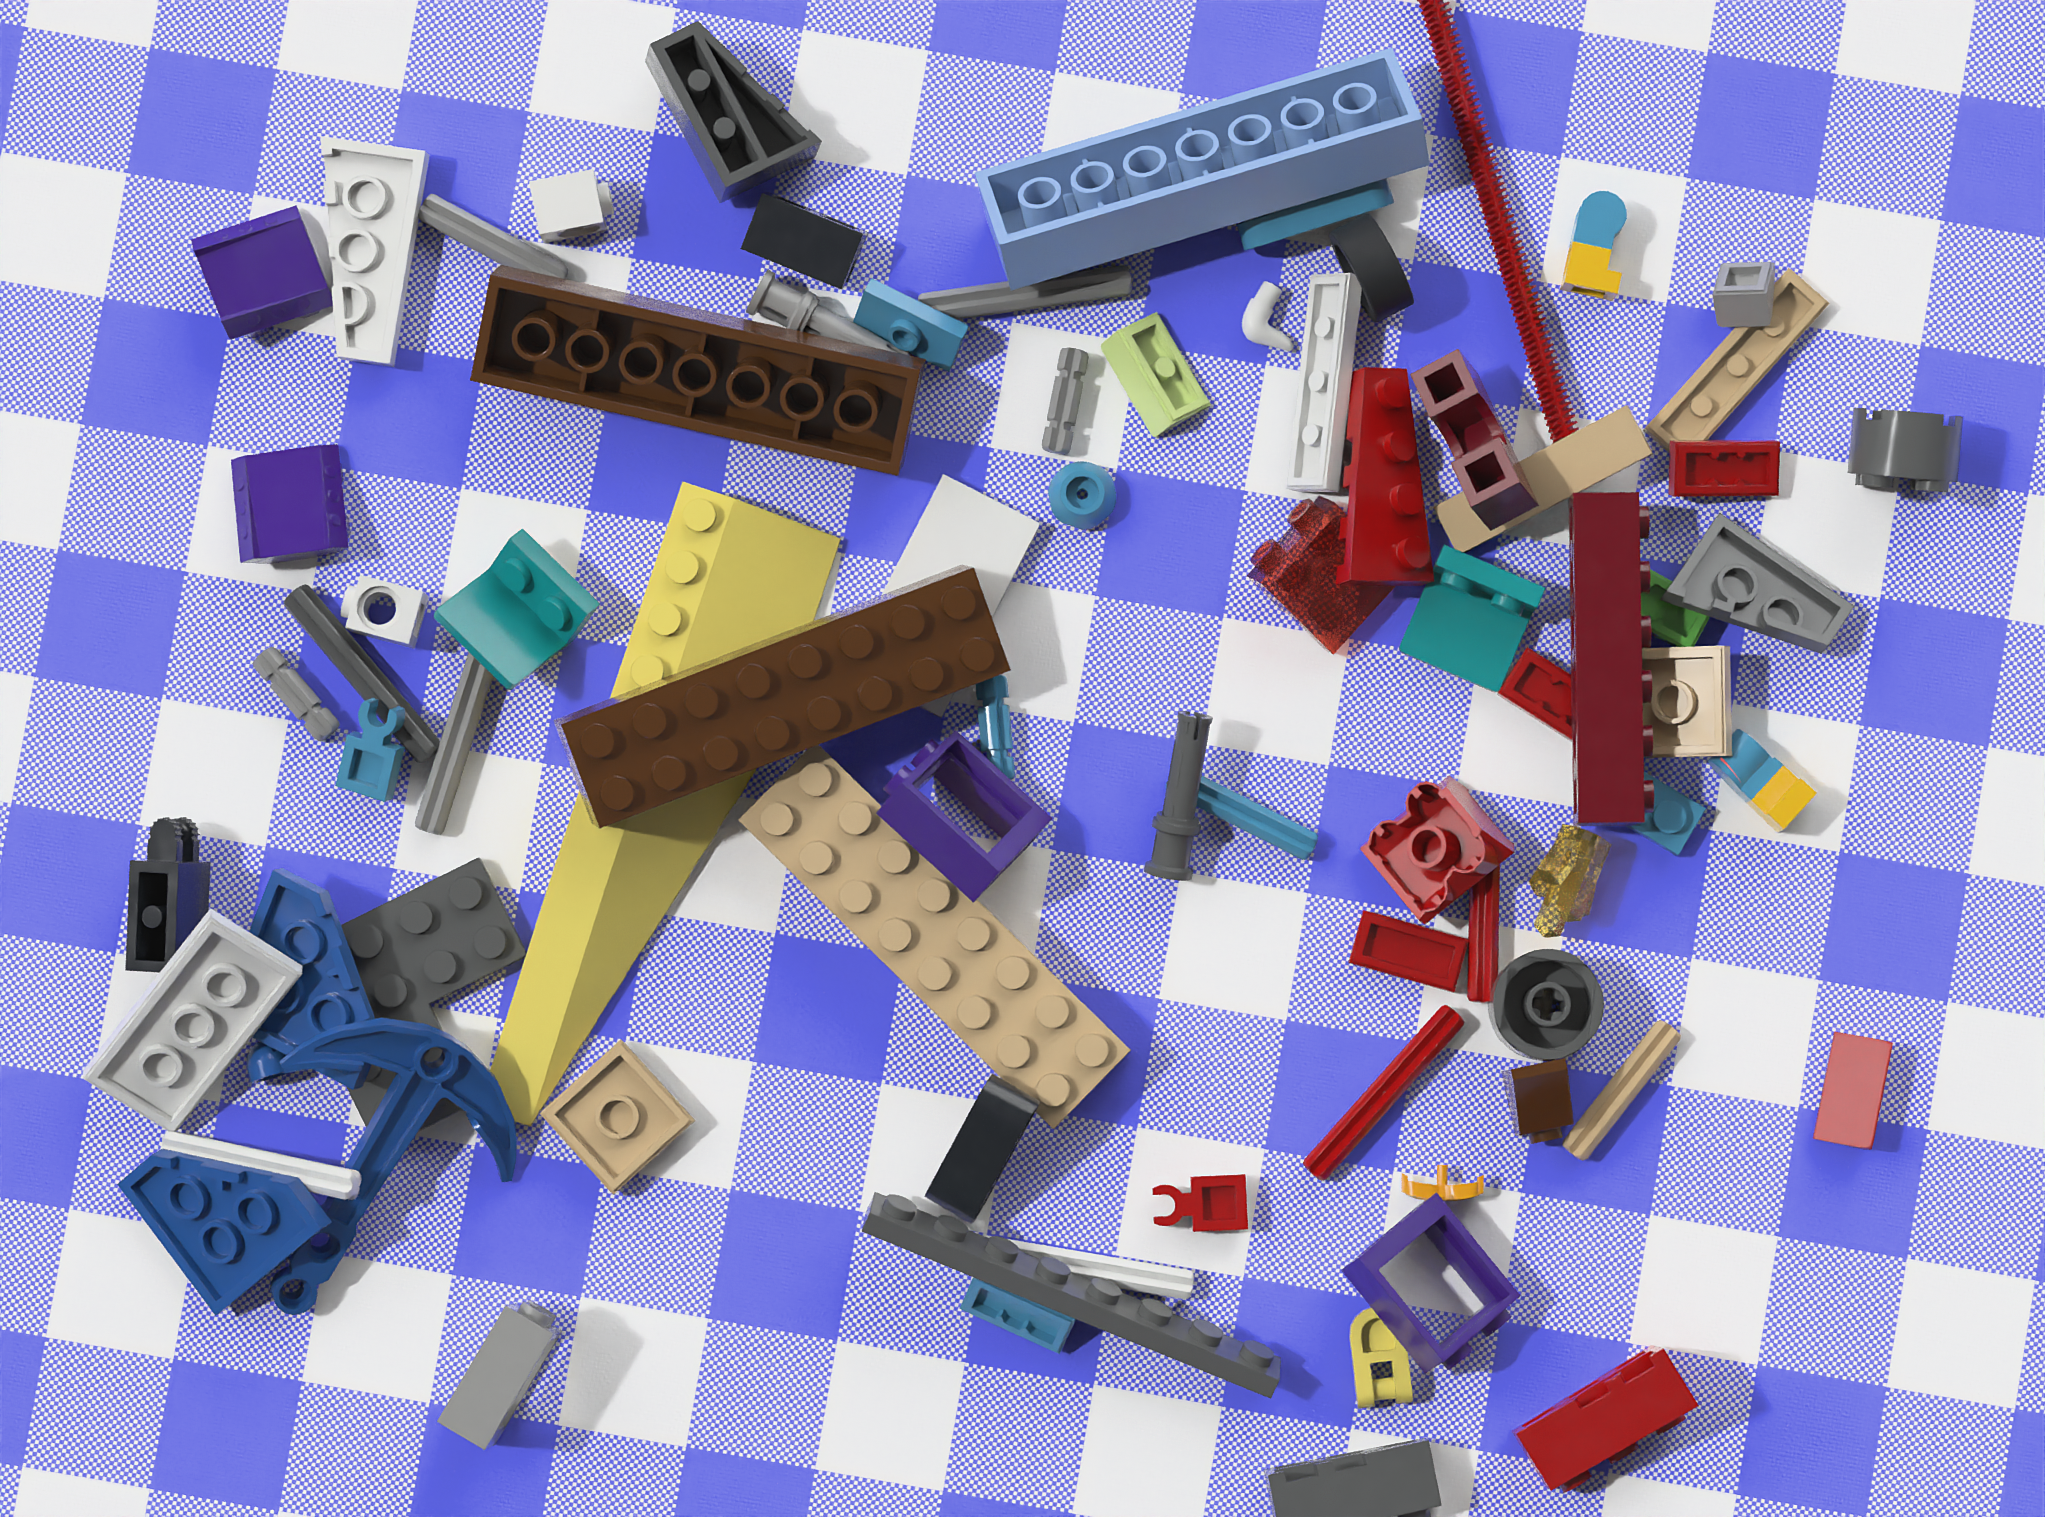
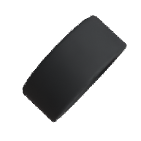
(1368, 254)

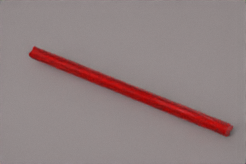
(1498, 219)

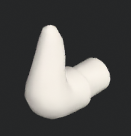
(1256, 318)

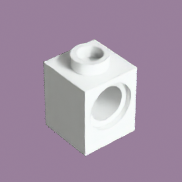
(570, 205)
(405, 624)

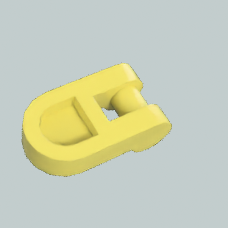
(1375, 1343)

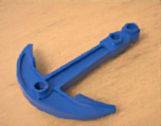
(401, 1113)

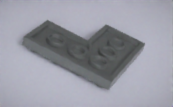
(425, 951)

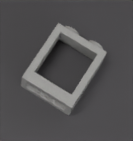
(501, 1373)

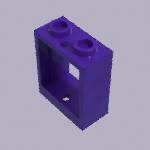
(982, 791)
(1467, 1260)

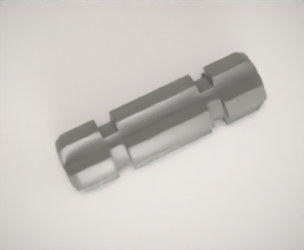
(1065, 401)
(295, 694)

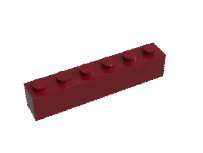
(1607, 659)

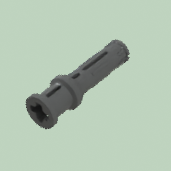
(1177, 821)

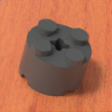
(1905, 447)
(1569, 985)

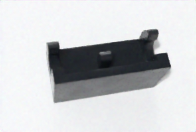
(804, 240)

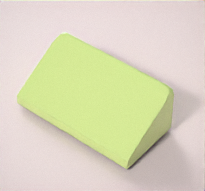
(1154, 374)

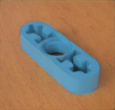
(1314, 214)

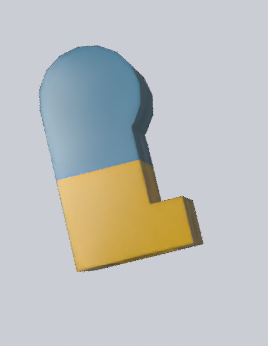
(1591, 245)
(1762, 781)

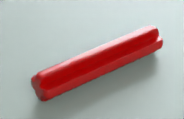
(1483, 937)

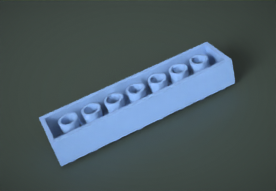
(1203, 168)

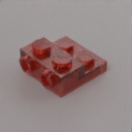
(1302, 571)

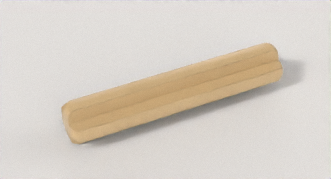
(1621, 1090)

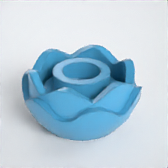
(1082, 512)

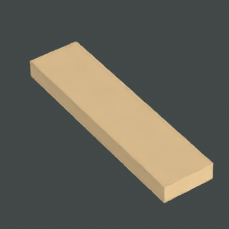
(1737, 366)
(1555, 474)

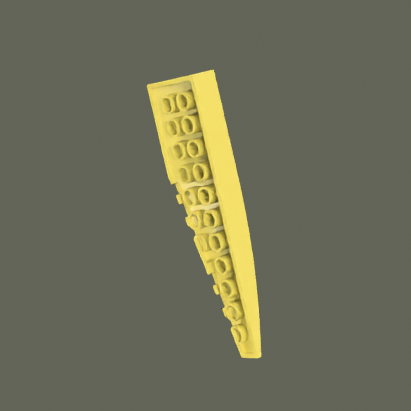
(716, 586)

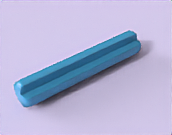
(1255, 819)

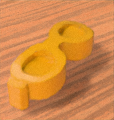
(1446, 1192)

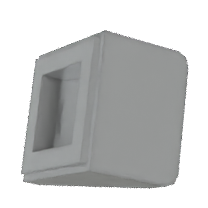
(1744, 294)

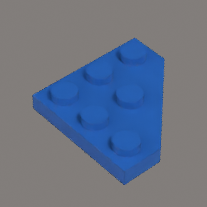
(329, 993)
(222, 1219)

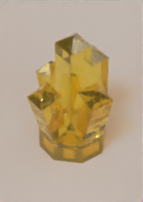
(1568, 878)

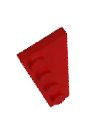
(1386, 506)

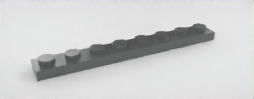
(1087, 1300)

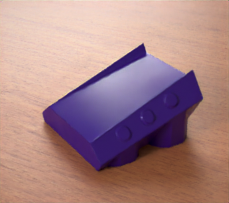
(262, 273)
(290, 504)

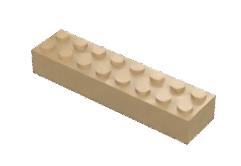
(934, 936)

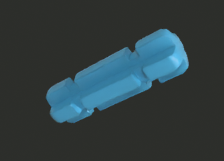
(996, 723)

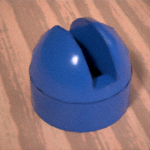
(264, 1063)

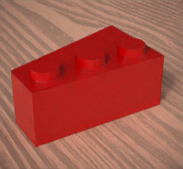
(1605, 1419)

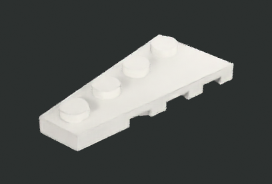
(373, 229)

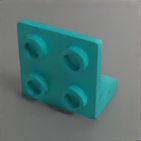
(518, 611)
(1470, 619)

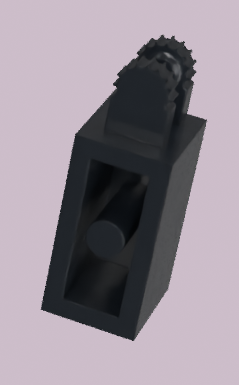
(165, 894)

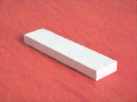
(1324, 383)

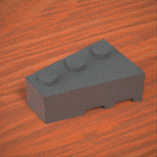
(725, 114)
(1360, 1483)

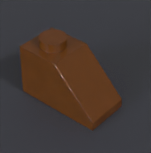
(1539, 1099)

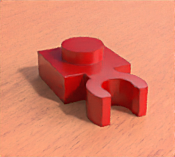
(1214, 1203)

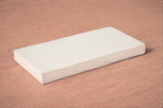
(969, 531)
(192, 1021)

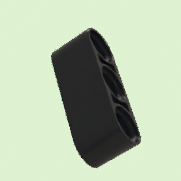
(982, 1148)

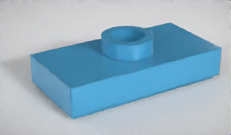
(910, 324)
(1017, 1315)

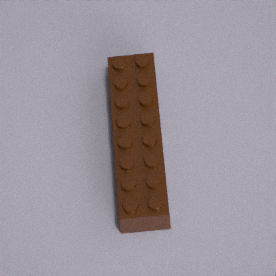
(697, 369)
(781, 695)

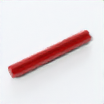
(1383, 1092)

